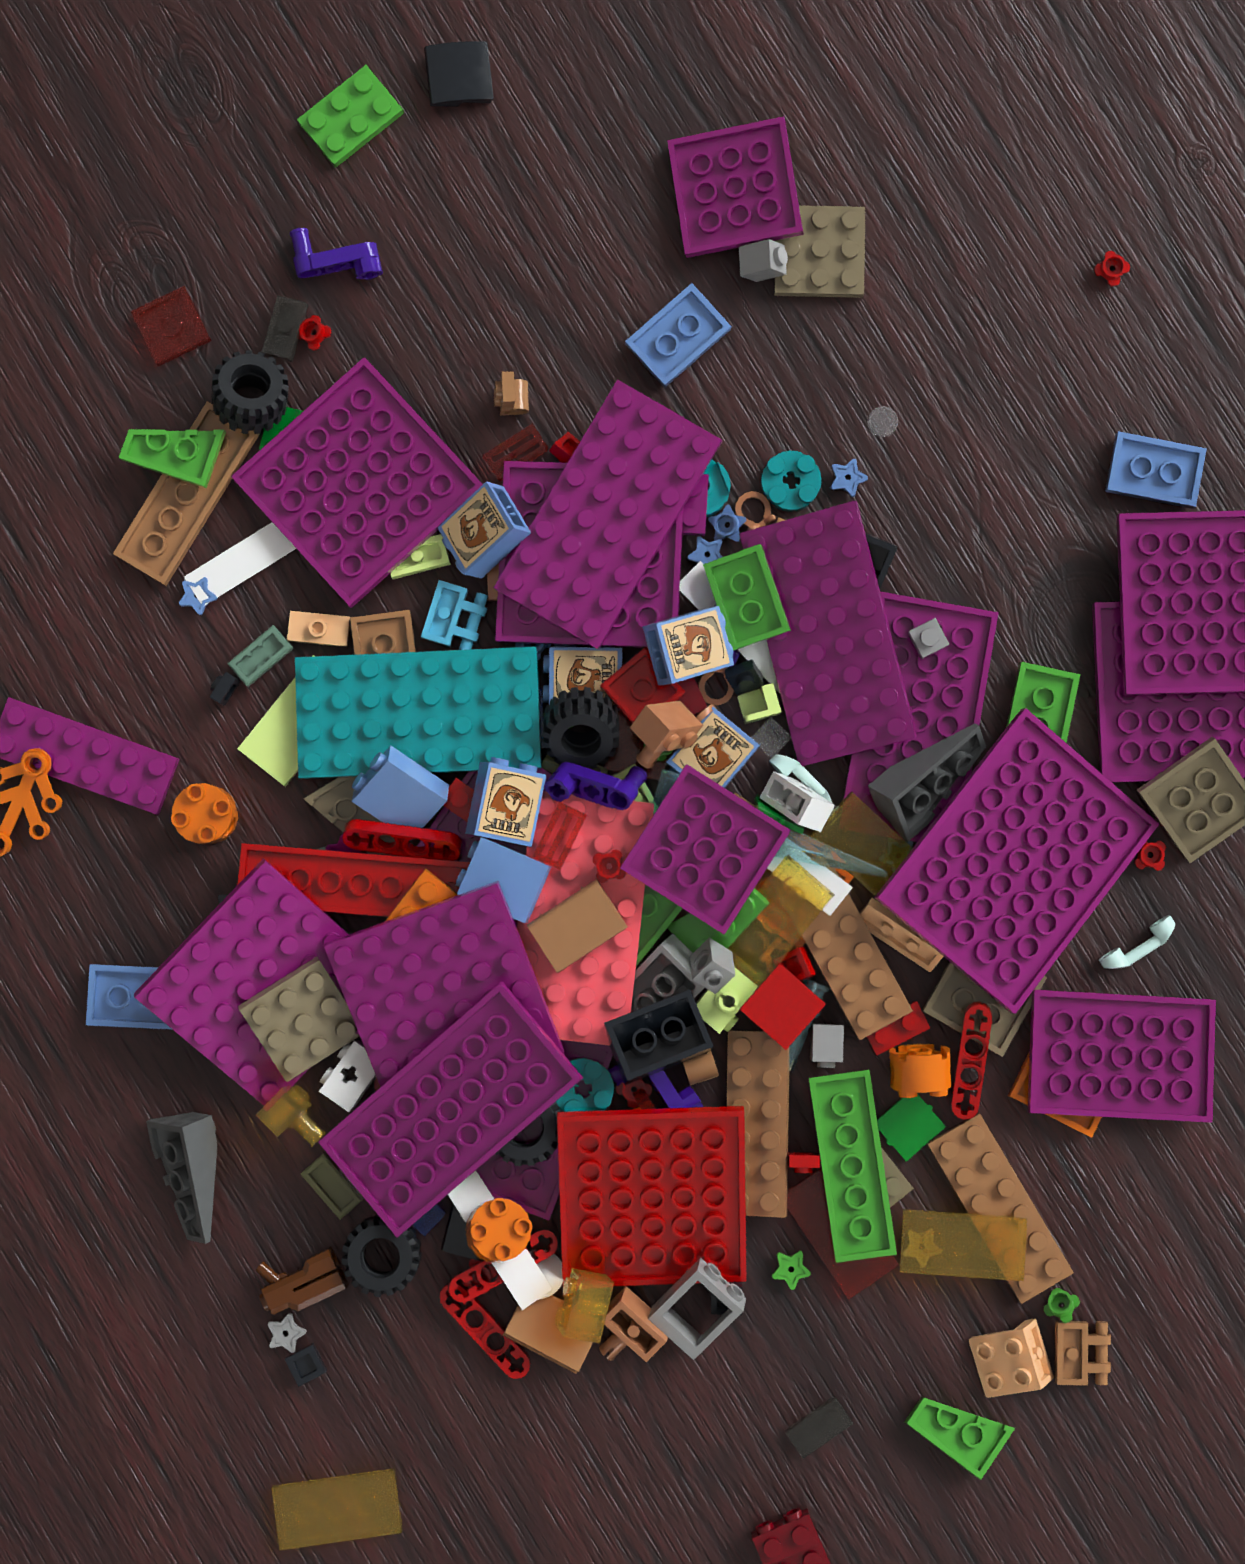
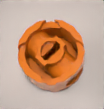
(204, 814)
(920, 1070)
(498, 1230)

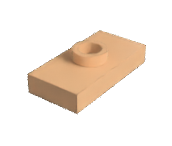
(318, 629)

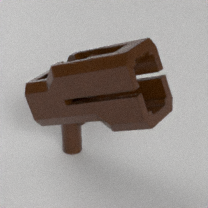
(283, 1288)

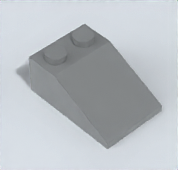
(664, 974)

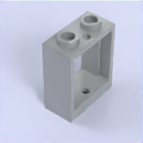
(677, 1328)

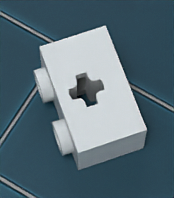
(797, 801)
(334, 1081)

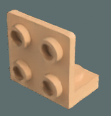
(1012, 1360)

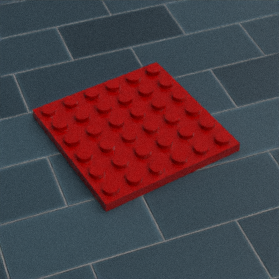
(652, 1192)

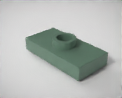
(260, 656)

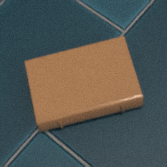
(577, 926)
(537, 1331)

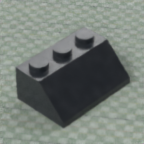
(658, 1037)

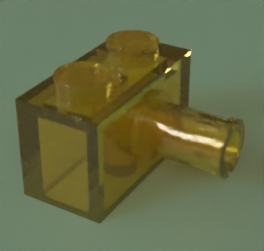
(288, 1111)
(584, 1305)

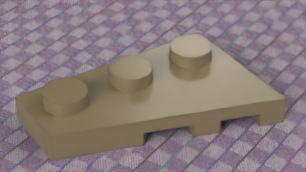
(336, 805)

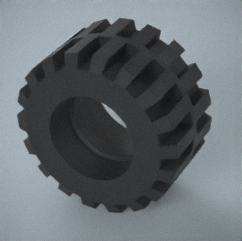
(255, 372)
(581, 708)
(538, 1150)
(373, 1280)

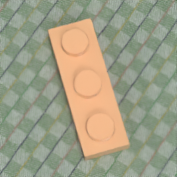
(898, 935)

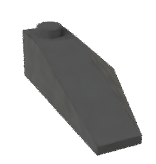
(918, 783)
(189, 1156)

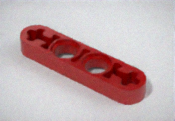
(402, 837)
(971, 1060)
(465, 1277)
(481, 1333)

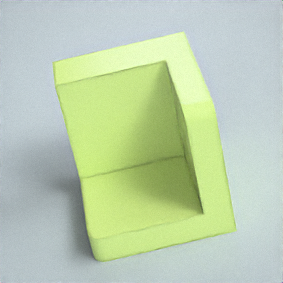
(759, 704)

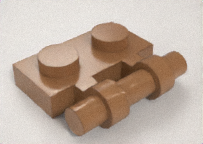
(1072, 1353)

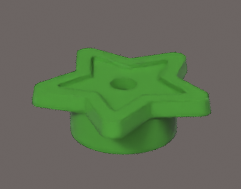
(785, 1262)

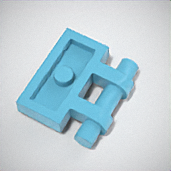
(445, 614)

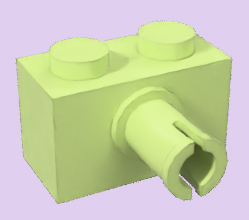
(721, 1008)

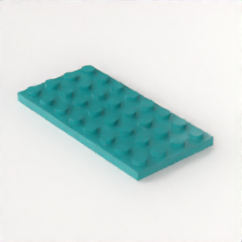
(429, 705)

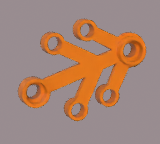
(22, 797)

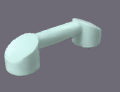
(787, 765)
(1161, 930)

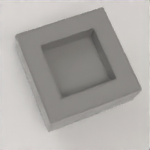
(928, 638)

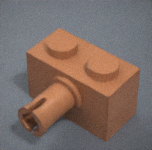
(664, 728)
(630, 1326)

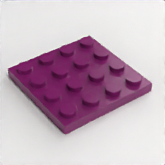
(735, 187)
(705, 849)

